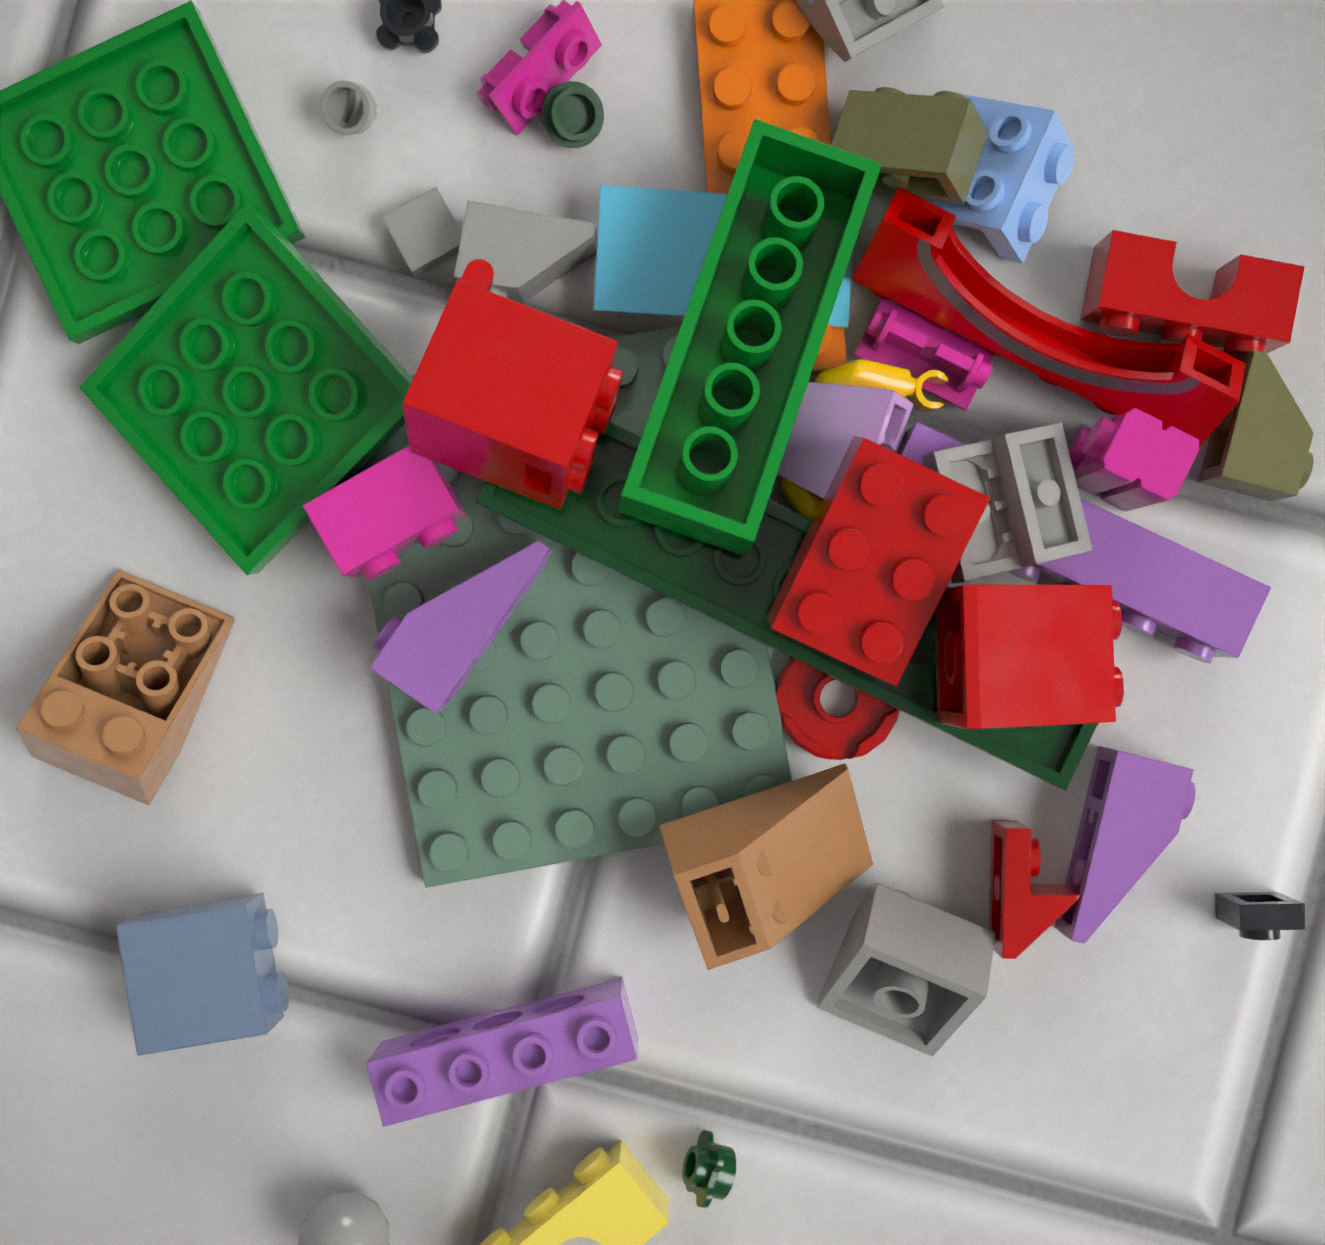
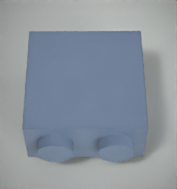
(202, 973)

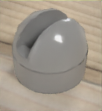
(339, 102)

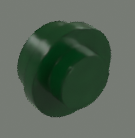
(572, 114)

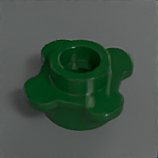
(709, 1170)

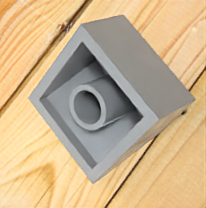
(909, 970)

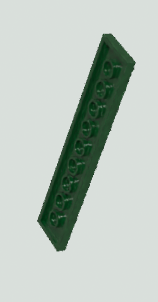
(742, 590)

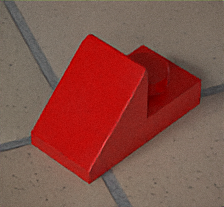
(1016, 906)

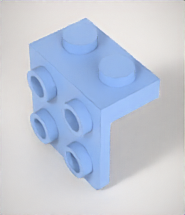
(1015, 176)

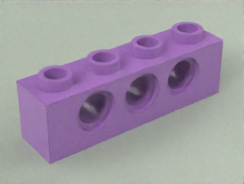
(503, 1052)

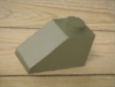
(1263, 439)

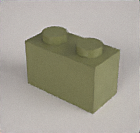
(919, 139)

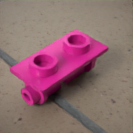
(557, 49)
(915, 344)

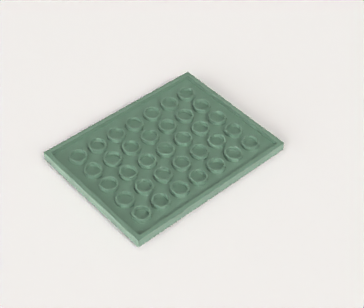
(590, 703)

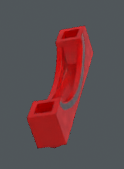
(928, 270)

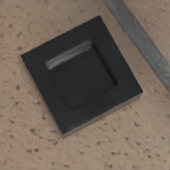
(1260, 913)

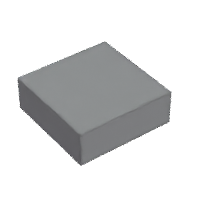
(424, 231)

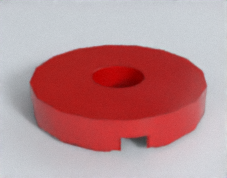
(823, 734)

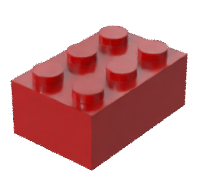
(876, 560)

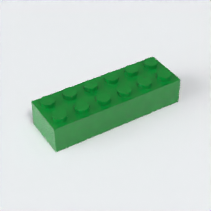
(749, 338)

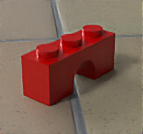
(1136, 291)

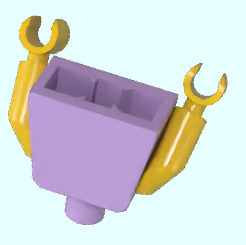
(843, 403)

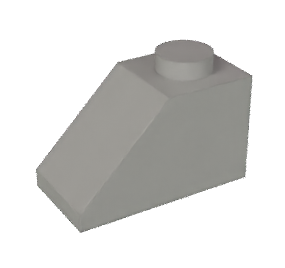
(523, 247)

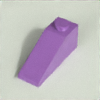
(446, 637)
(1125, 825)

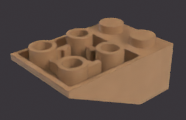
(127, 687)
(766, 862)

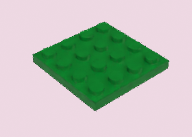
(130, 168)
(251, 389)

